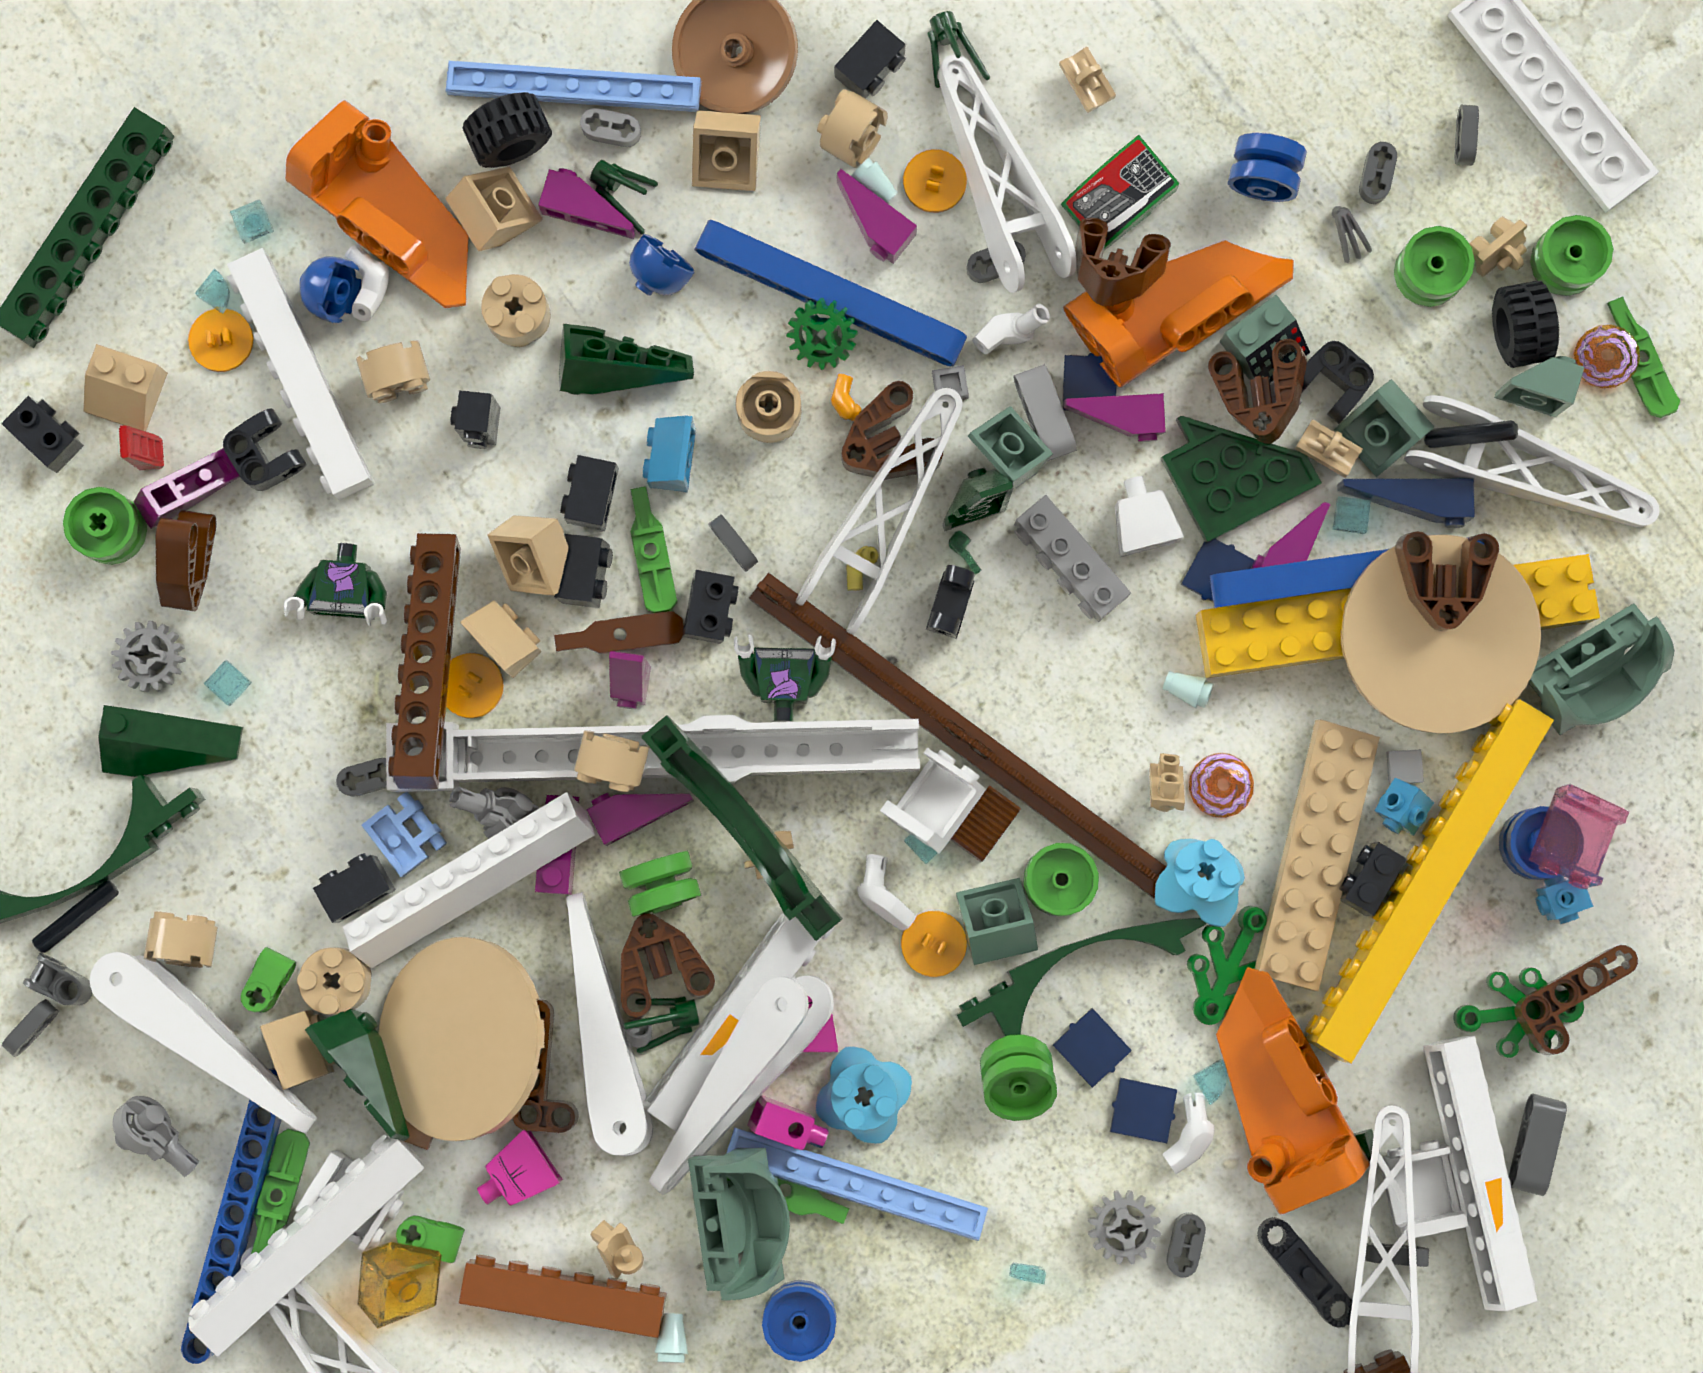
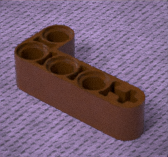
(1578, 991)
(538, 1098)

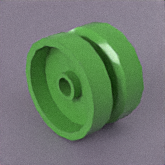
(1572, 255)
(1434, 266)
(86, 520)
(1041, 883)
(660, 884)
(1018, 1077)

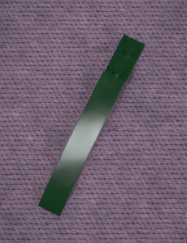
(148, 819)
(776, 864)
(1011, 1000)

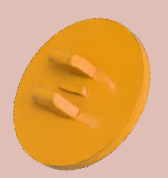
(934, 181)
(220, 340)
(473, 685)
(934, 944)

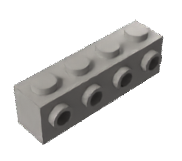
(1071, 558)

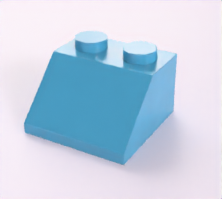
(671, 453)

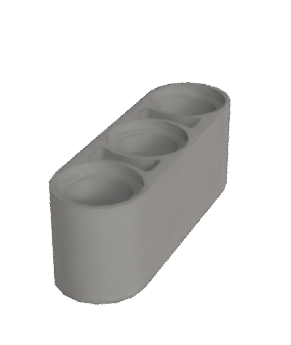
(1045, 410)

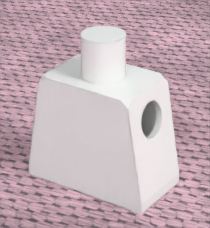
(1144, 519)

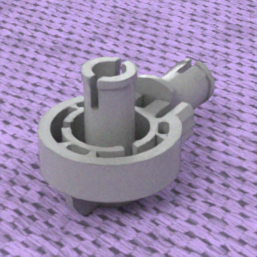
(493, 808)
(151, 1133)

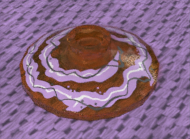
(1603, 372)
(1206, 792)

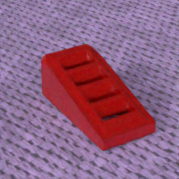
(141, 448)

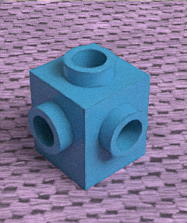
(1403, 807)
(1565, 910)

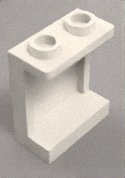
(936, 801)
(1433, 1191)
(371, 1231)

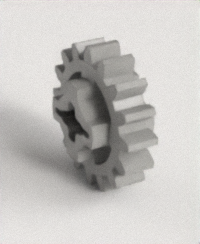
(148, 643)
(1127, 1241)

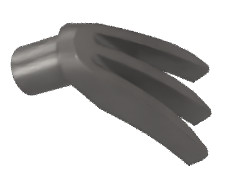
(1345, 224)

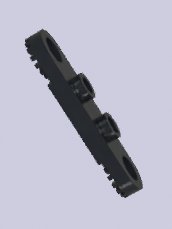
(1305, 1271)

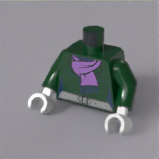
(340, 589)
(784, 674)

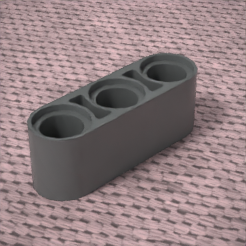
(1537, 1144)

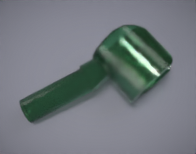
(958, 543)

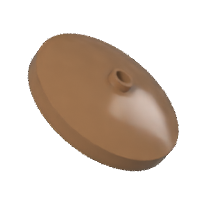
(707, 46)

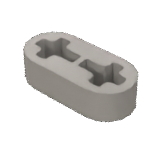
(612, 120)

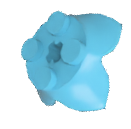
(1182, 889)
(856, 1069)

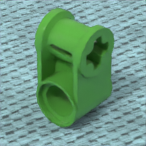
(269, 974)
(434, 1236)

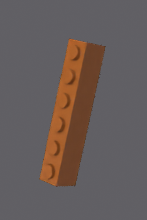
(563, 1297)

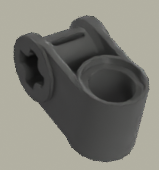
(53, 979)

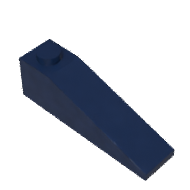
(1430, 499)

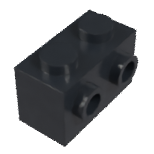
(870, 60)
(476, 418)
(43, 434)
(590, 492)
(585, 571)
(709, 607)
(1371, 878)
(353, 888)

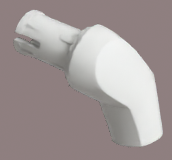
(374, 282)
(1010, 328)
(879, 899)
(1194, 1137)

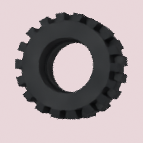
(507, 130)
(1525, 323)

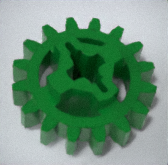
(813, 324)

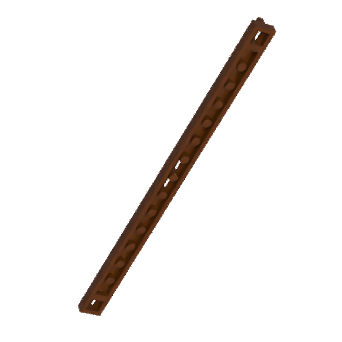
(935, 715)

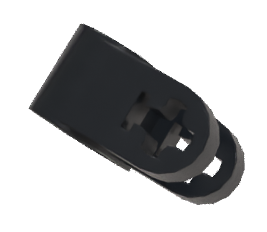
(1340, 376)
(253, 431)
(951, 601)

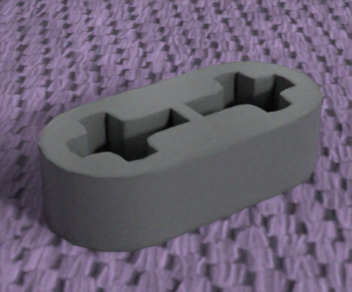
(1466, 135)
(1371, 171)
(985, 258)
(733, 543)
(359, 770)
(30, 1028)
(1194, 1246)
(1401, 1256)

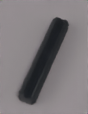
(1472, 434)
(75, 916)

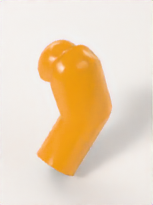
(842, 400)

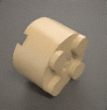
(851, 128)
(505, 295)
(393, 371)
(753, 397)
(611, 760)
(181, 941)
(316, 978)

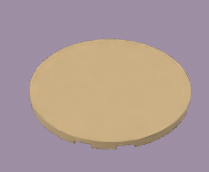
(1435, 676)
(462, 1038)

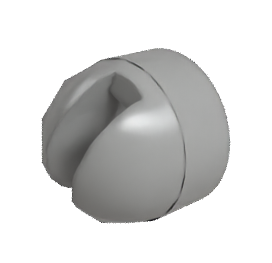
(639, 1036)

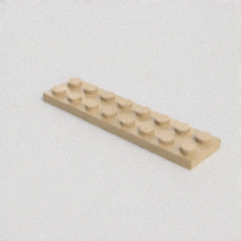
(1317, 854)

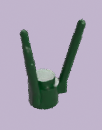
(947, 32)
(610, 177)
(682, 1015)

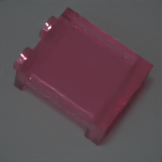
(1576, 835)

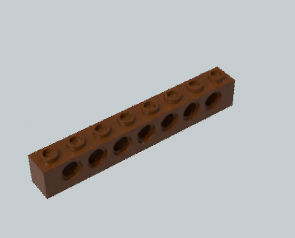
(423, 769)

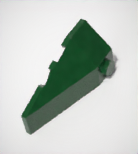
(603, 364)
(978, 497)
(152, 742)
(359, 1050)

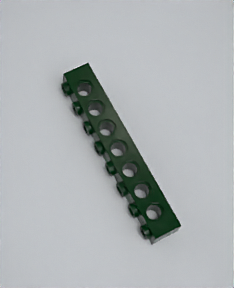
(84, 210)

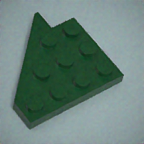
(1233, 476)

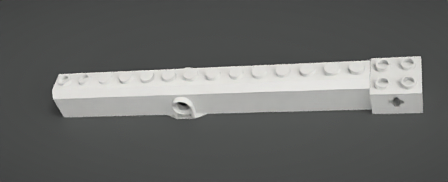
(726, 740)

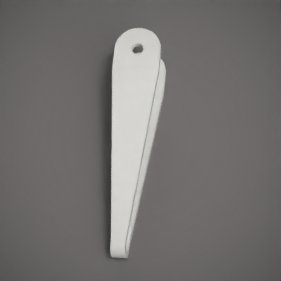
(1028, 188)
(948, 418)
(1545, 452)
(173, 1015)
(758, 1051)
(610, 1069)
(1402, 1133)
(345, 1333)

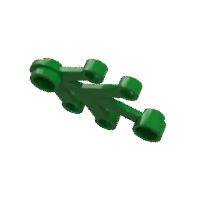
(1226, 969)
(1508, 1013)

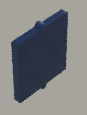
(1086, 378)
(1213, 559)
(1092, 1047)
(1143, 1110)

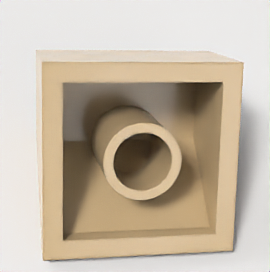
(725, 150)
(492, 207)
(122, 387)
(530, 553)
(502, 637)
(293, 1051)

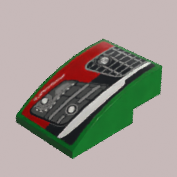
(1123, 190)

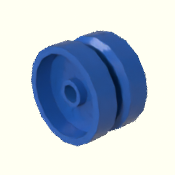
(1267, 167)
(1518, 841)
(800, 1341)

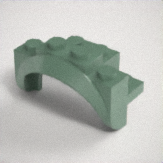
(1598, 676)
(739, 1217)

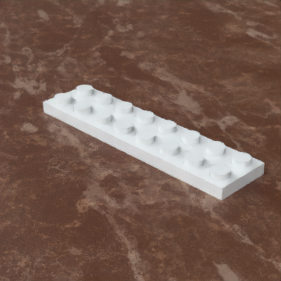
(1555, 98)

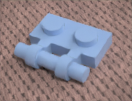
(395, 839)

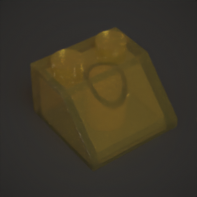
(397, 1282)

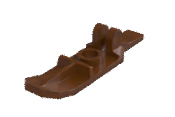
(640, 631)

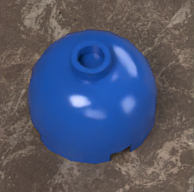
(658, 268)
(330, 287)

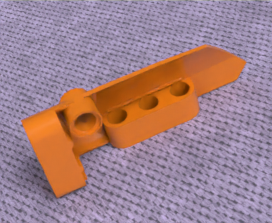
(381, 201)
(1179, 310)
(1285, 1100)

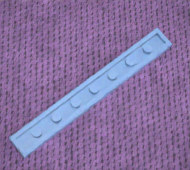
(575, 86)
(866, 1187)

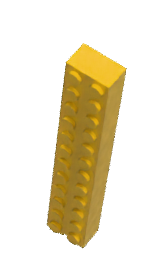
(1310, 625)
(1427, 881)

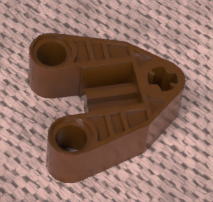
(1112, 280)
(1288, 388)
(873, 417)
(183, 558)
(1472, 580)
(686, 957)

